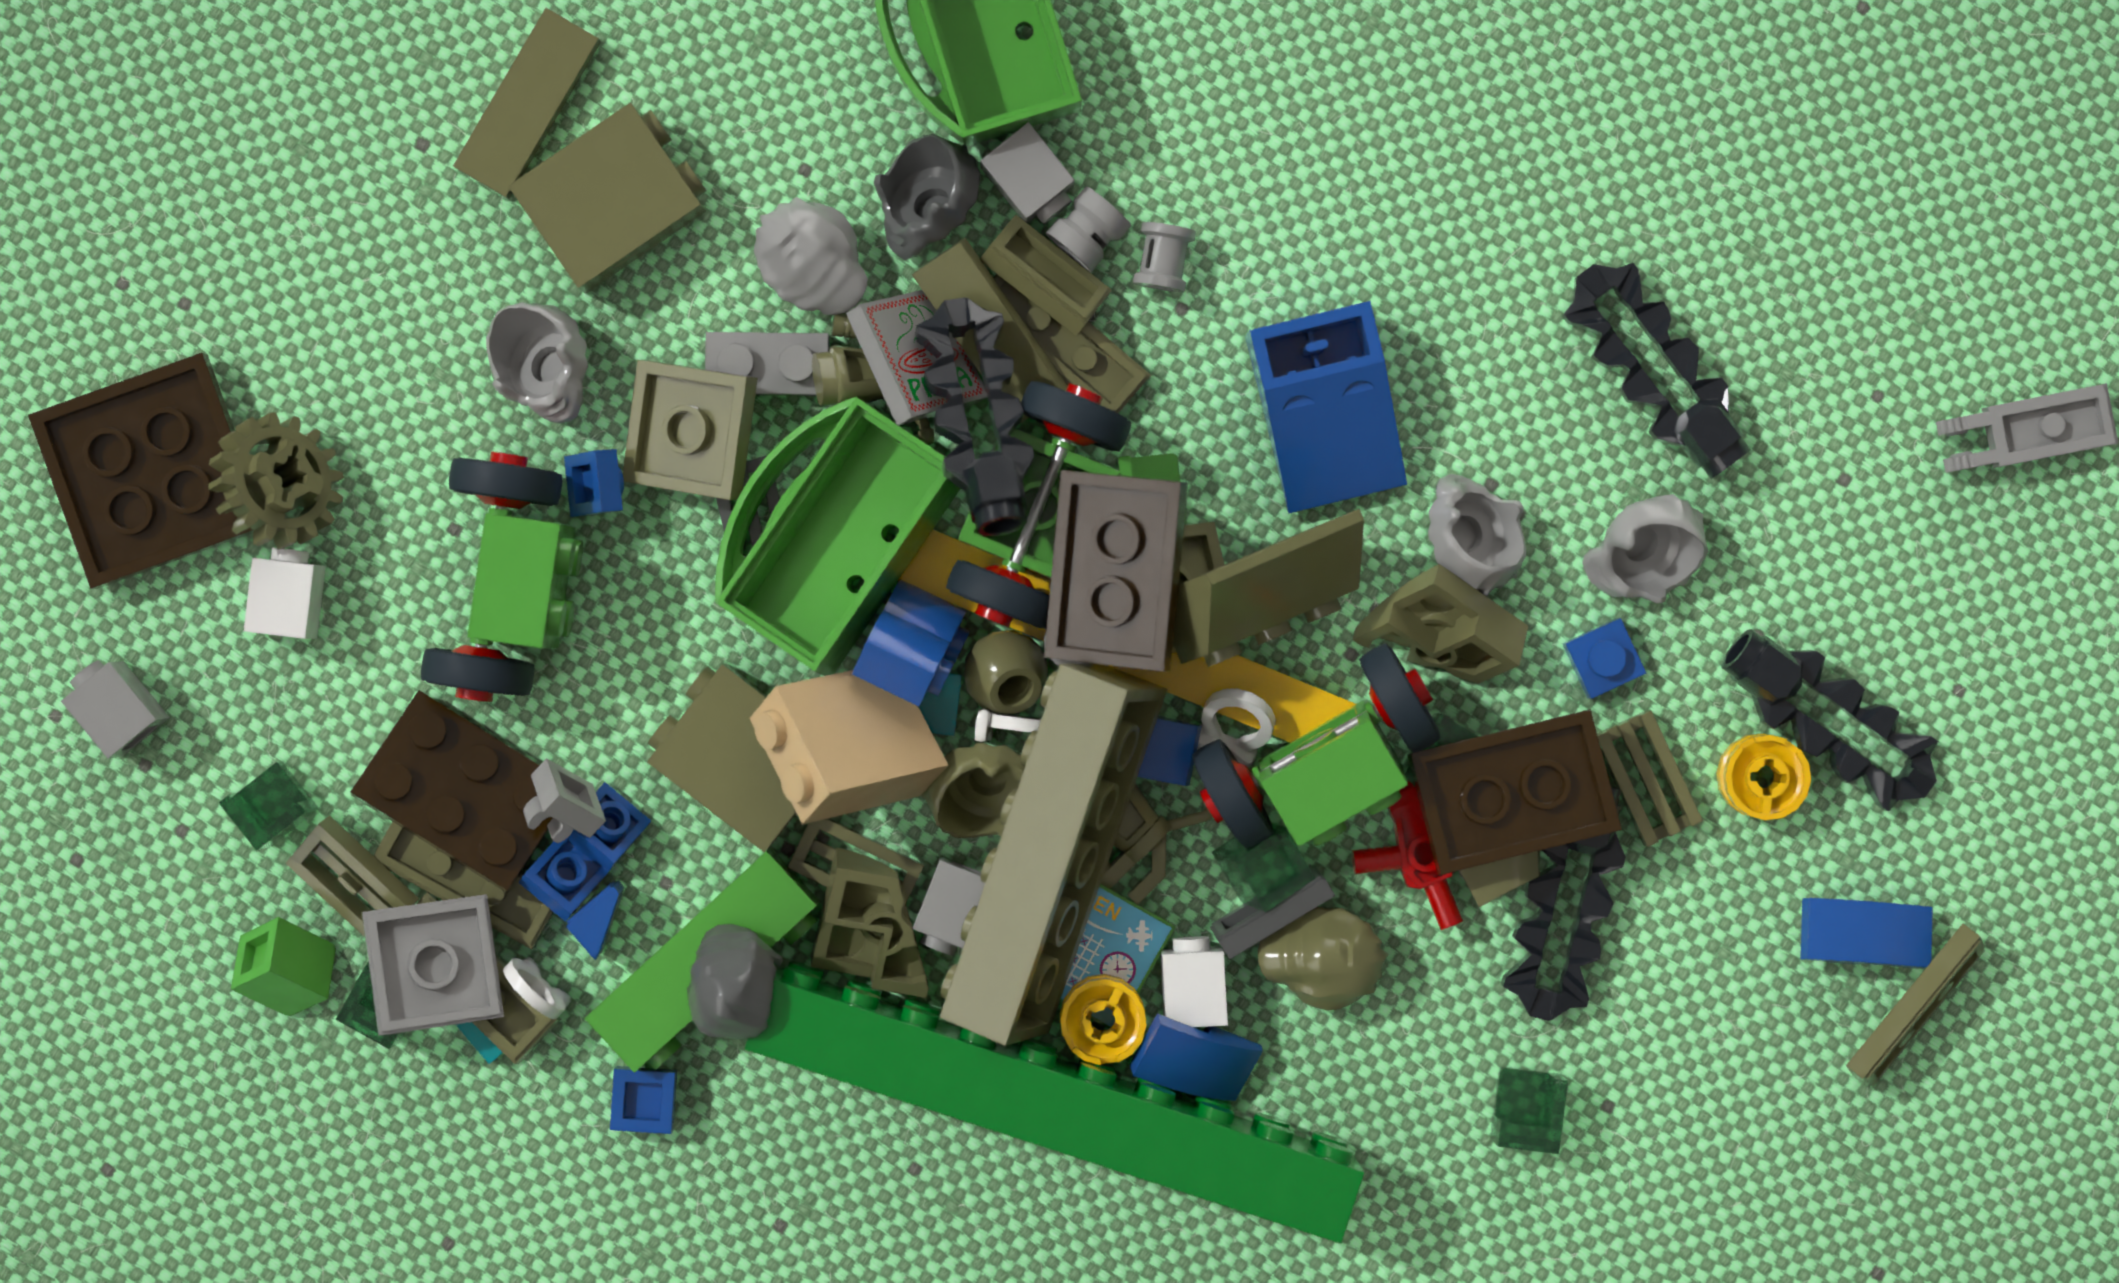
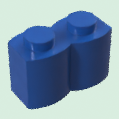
(912, 644)

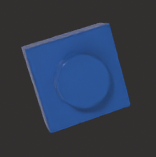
(594, 483)
(1604, 658)
(643, 1100)

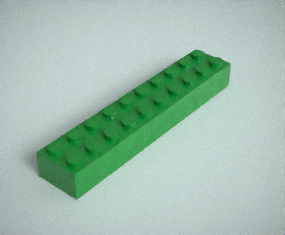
(1060, 1103)

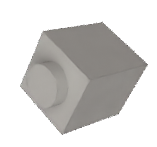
(1029, 176)
(113, 707)
(946, 905)

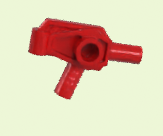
(1412, 857)

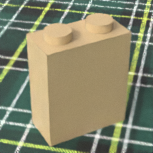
(845, 745)

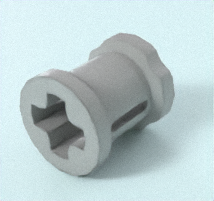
(1163, 256)

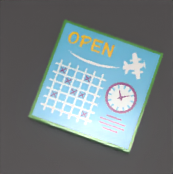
(1118, 942)

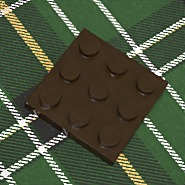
(139, 470)

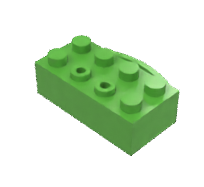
(985, 71)
(831, 532)

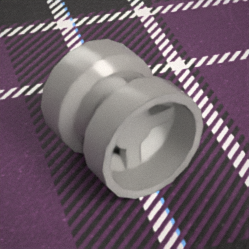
(1088, 229)

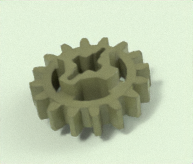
(276, 481)

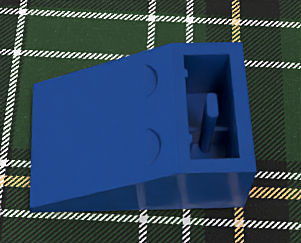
(1327, 406)

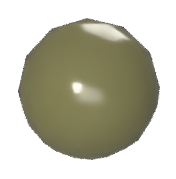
(1005, 672)

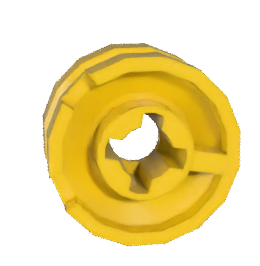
(1750, 754)
(1094, 995)

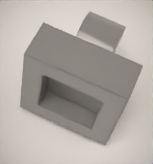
(566, 799)

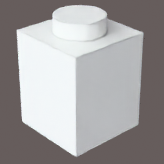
(285, 595)
(1194, 982)

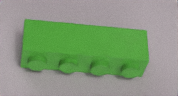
(653, 1003)

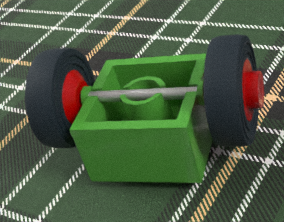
(1075, 419)
(517, 580)
(1330, 769)

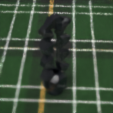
(1705, 428)
(996, 477)
(1777, 675)
(1583, 945)

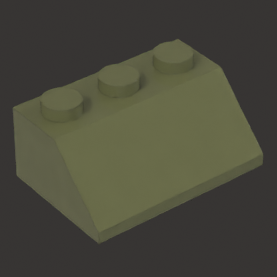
(1267, 589)

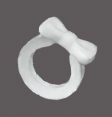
(987, 721)
(1246, 747)
(527, 981)

